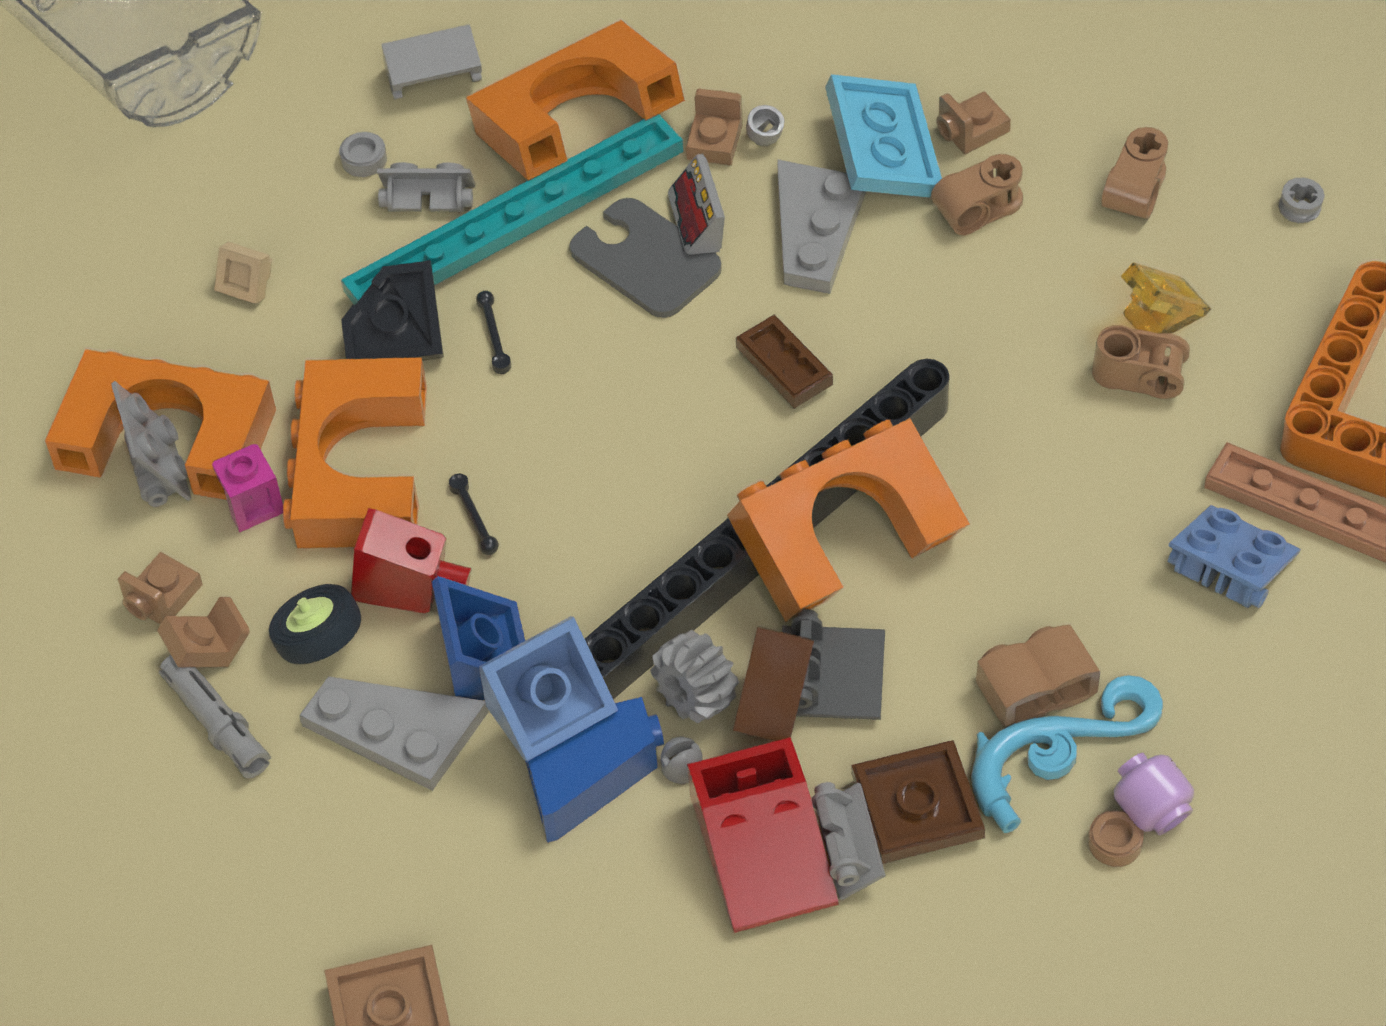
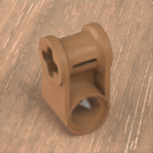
(1138, 173)
(976, 196)
(1137, 359)

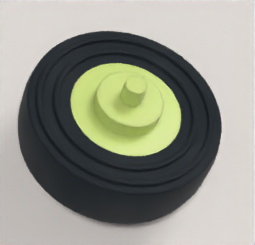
(315, 624)

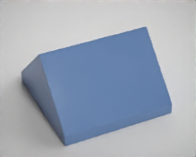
(546, 689)

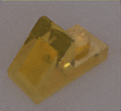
(1161, 300)

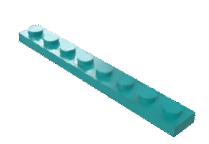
(532, 204)

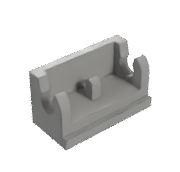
(431, 58)

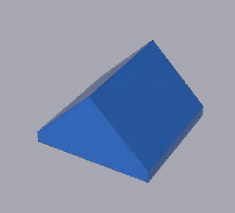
(474, 631)

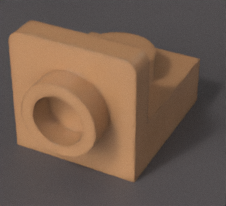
(971, 121)
(715, 126)
(159, 589)
(205, 639)

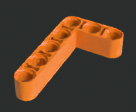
(1316, 428)

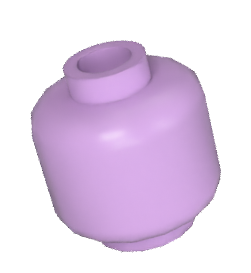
(1154, 793)

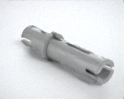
(225, 728)

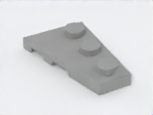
(815, 223)
(395, 726)

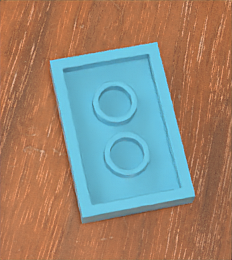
(883, 136)

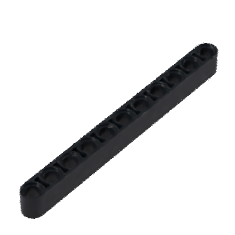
(915, 393)

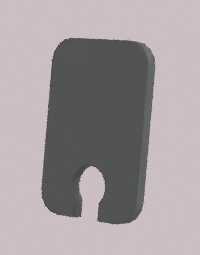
(649, 263)

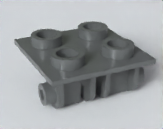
(842, 671)

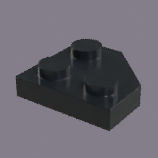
(395, 316)

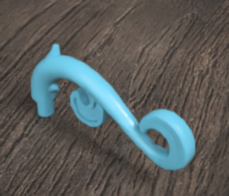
(1057, 732)

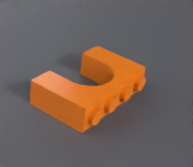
(610, 62)
(334, 402)
(88, 422)
(887, 466)

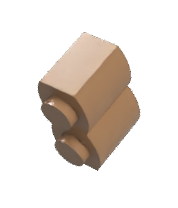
(1037, 675)

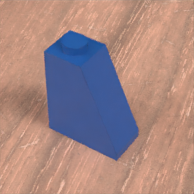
(594, 767)

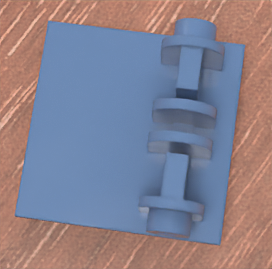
(1234, 548)

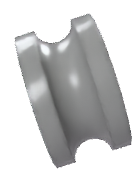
(1300, 189)

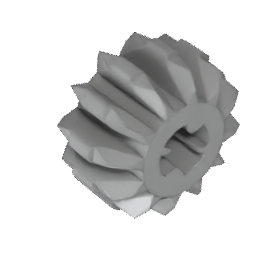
(694, 676)

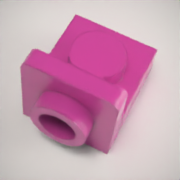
(249, 487)

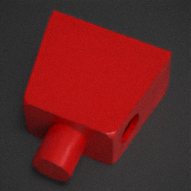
(398, 563)

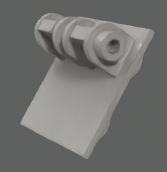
(151, 449)

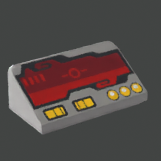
(697, 208)

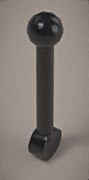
(500, 362)
(459, 485)

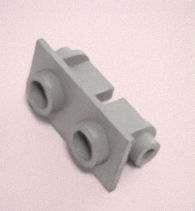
(408, 183)
(848, 837)

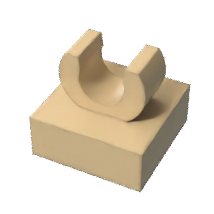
(242, 272)

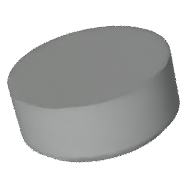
(363, 154)

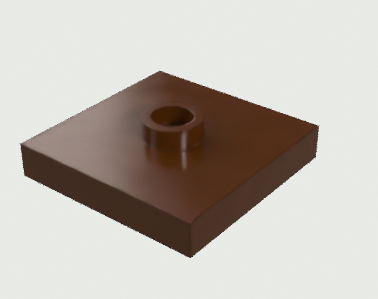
(919, 801)

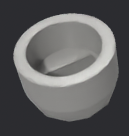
(758, 121)
(686, 752)

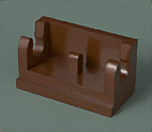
(773, 684)

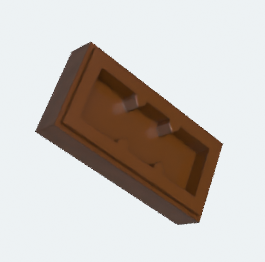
(784, 361)

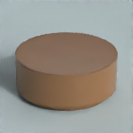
(1115, 839)

